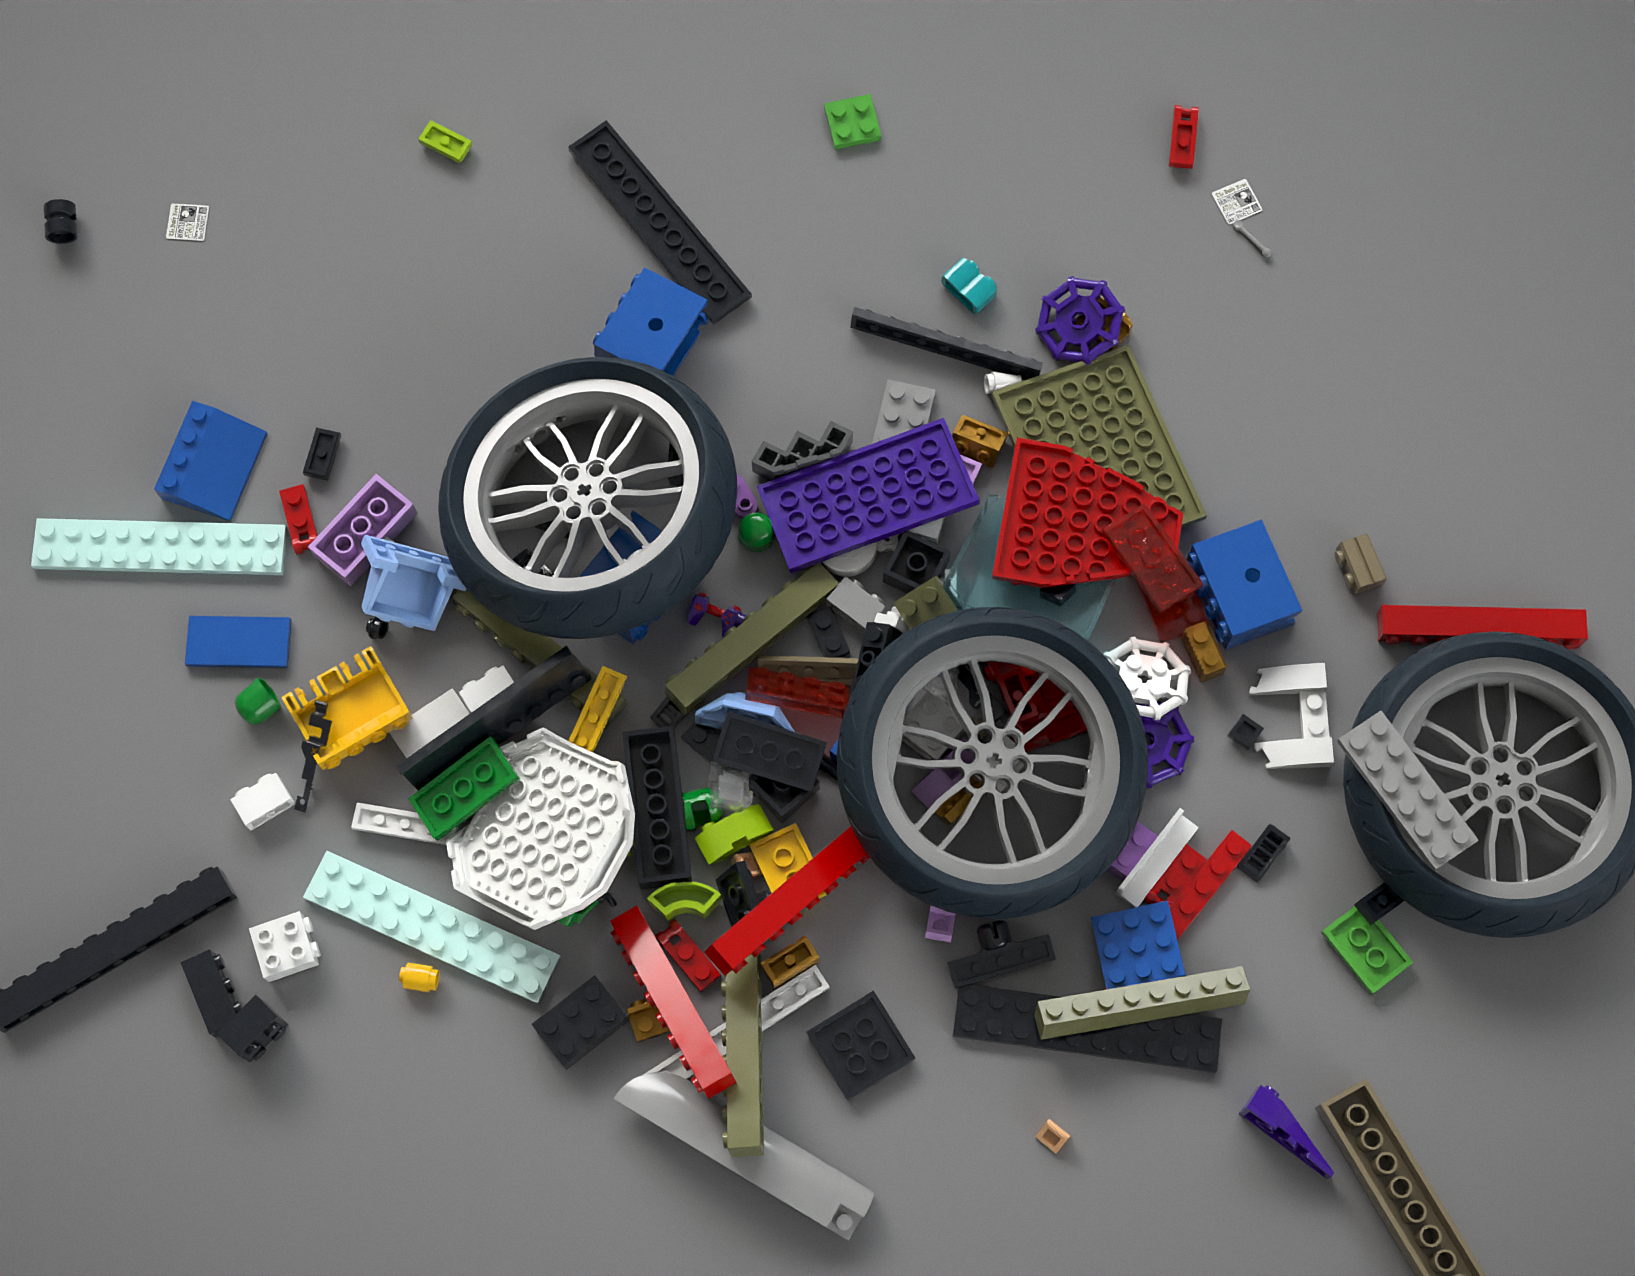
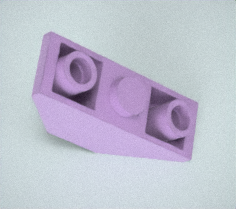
(940, 780)

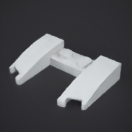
(1310, 684)

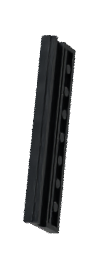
(499, 716)

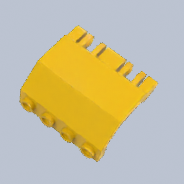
(358, 709)

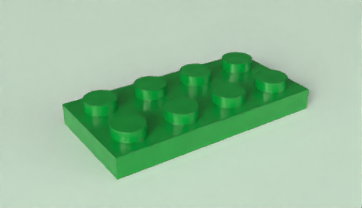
(464, 788)

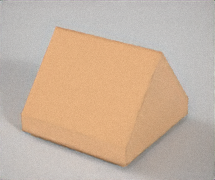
(750, 863)
(1052, 1136)

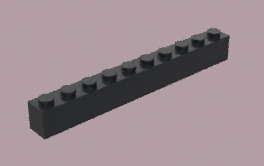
(113, 947)

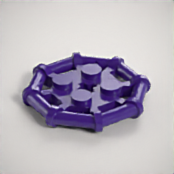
(1093, 323)
(1162, 744)

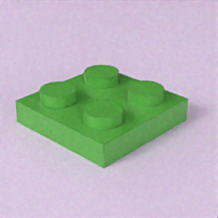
(852, 121)

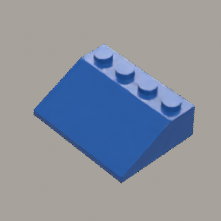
(210, 461)

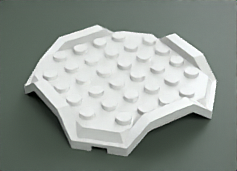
(549, 836)

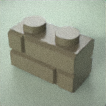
(1360, 564)

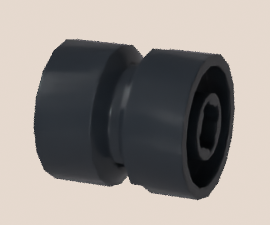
(60, 222)

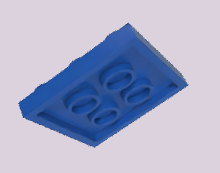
(1138, 945)

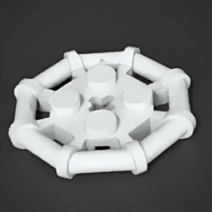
(1156, 670)

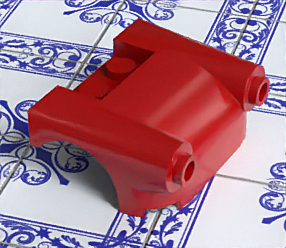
(1013, 684)

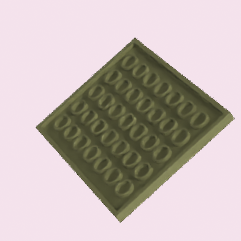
(1105, 416)

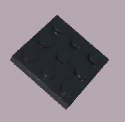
(860, 1045)

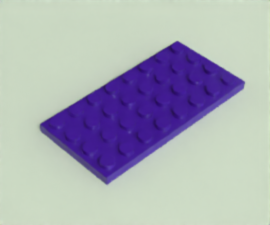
(867, 495)

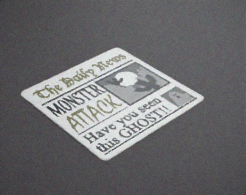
(1237, 201)
(187, 222)

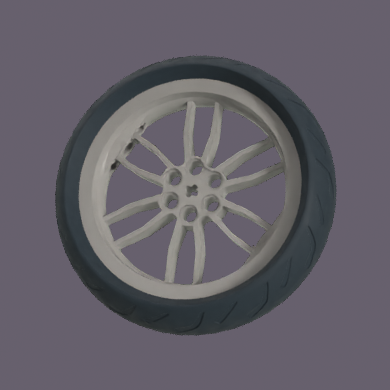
(651, 577)
(1589, 703)
(1111, 783)

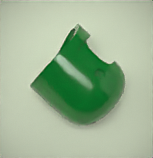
(756, 532)
(257, 702)
(698, 808)

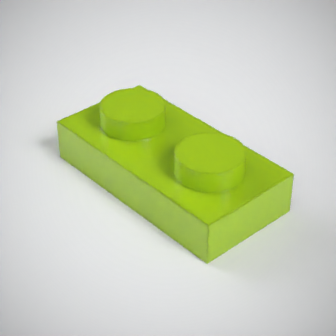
(445, 142)

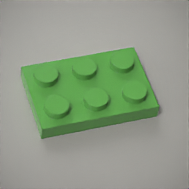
(1367, 949)

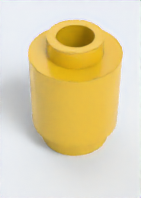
(419, 977)

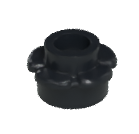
(377, 628)

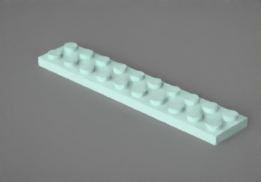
(159, 546)
(432, 927)

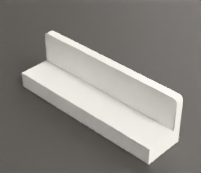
(1156, 859)

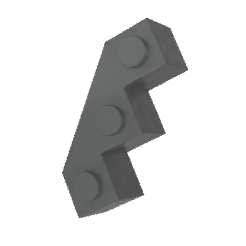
(802, 452)

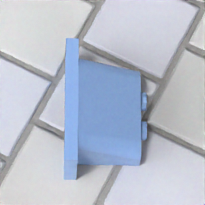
(407, 583)

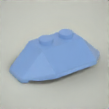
(715, 712)

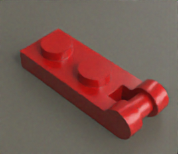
(1183, 137)
(298, 517)
(1176, 876)
(688, 956)

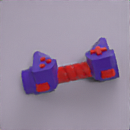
(701, 605)

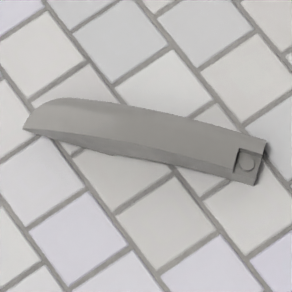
(782, 1170)

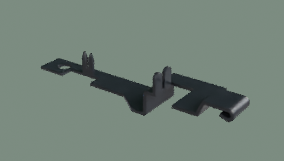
(974, 699)
(316, 742)

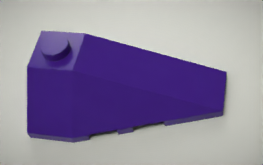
(1276, 1121)

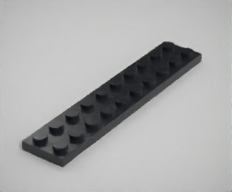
(659, 221)
(1009, 1019)

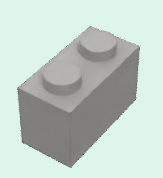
(855, 604)

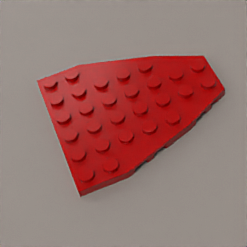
(1058, 516)

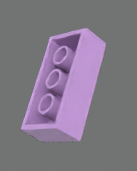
(375, 512)

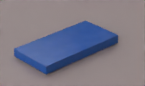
(238, 642)

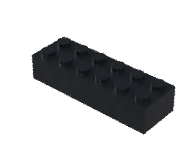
(658, 807)

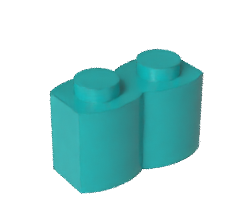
(969, 285)

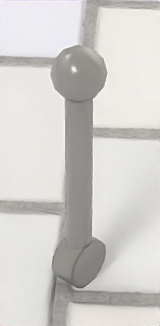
(1238, 226)

